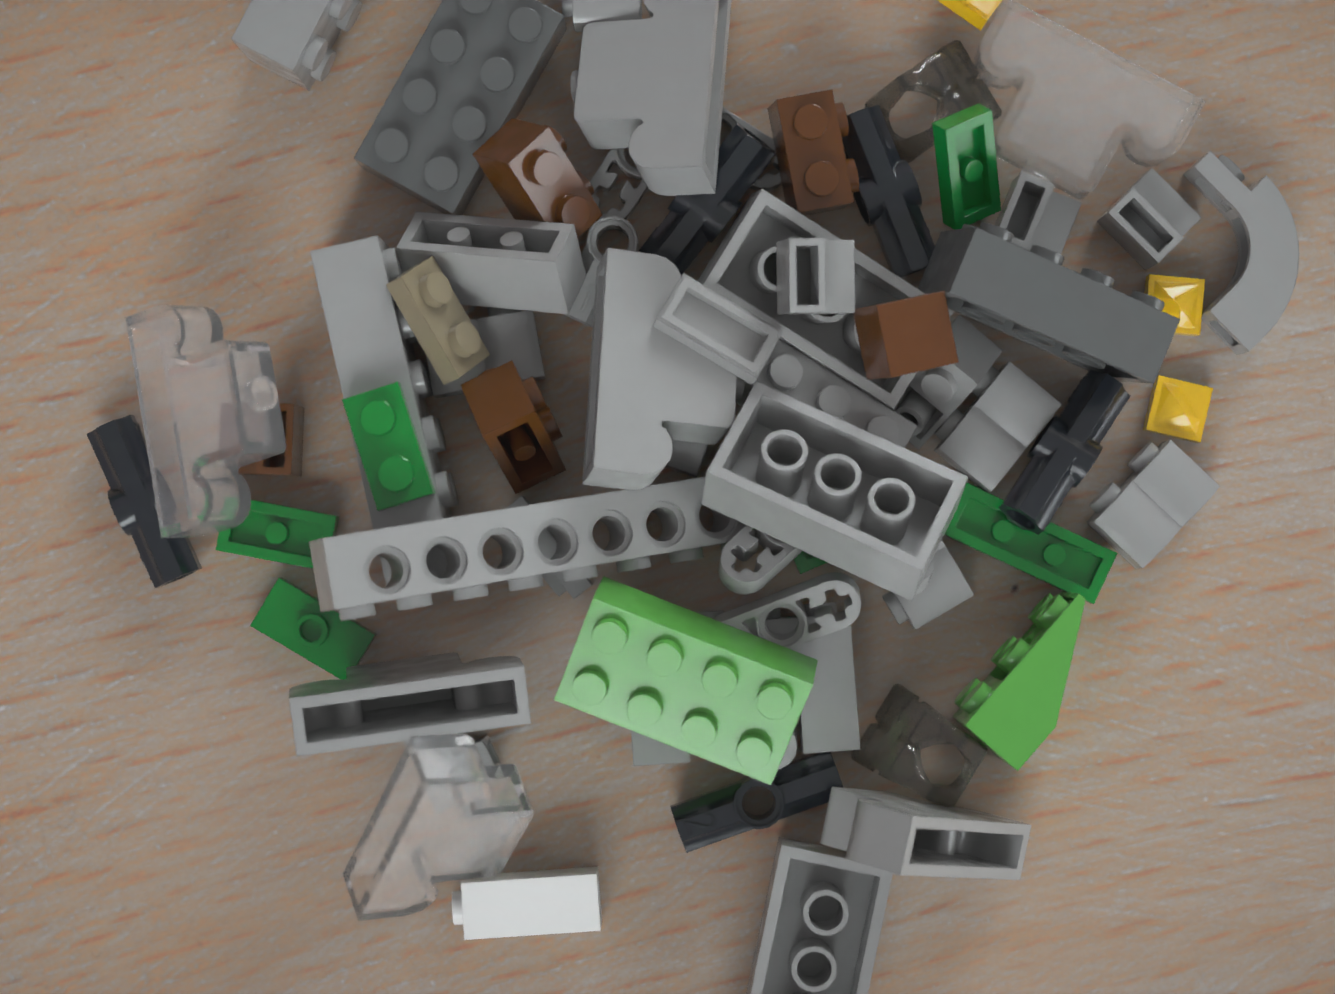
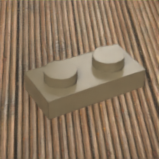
(438, 320)

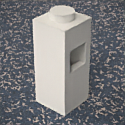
(529, 903)

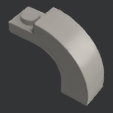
(1266, 252)

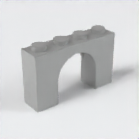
(830, 711)

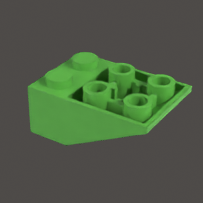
(1024, 692)

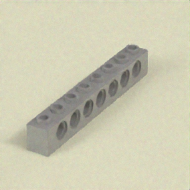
(344, 560)

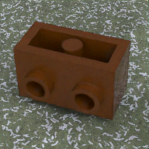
(811, 152)
(536, 177)
(515, 425)

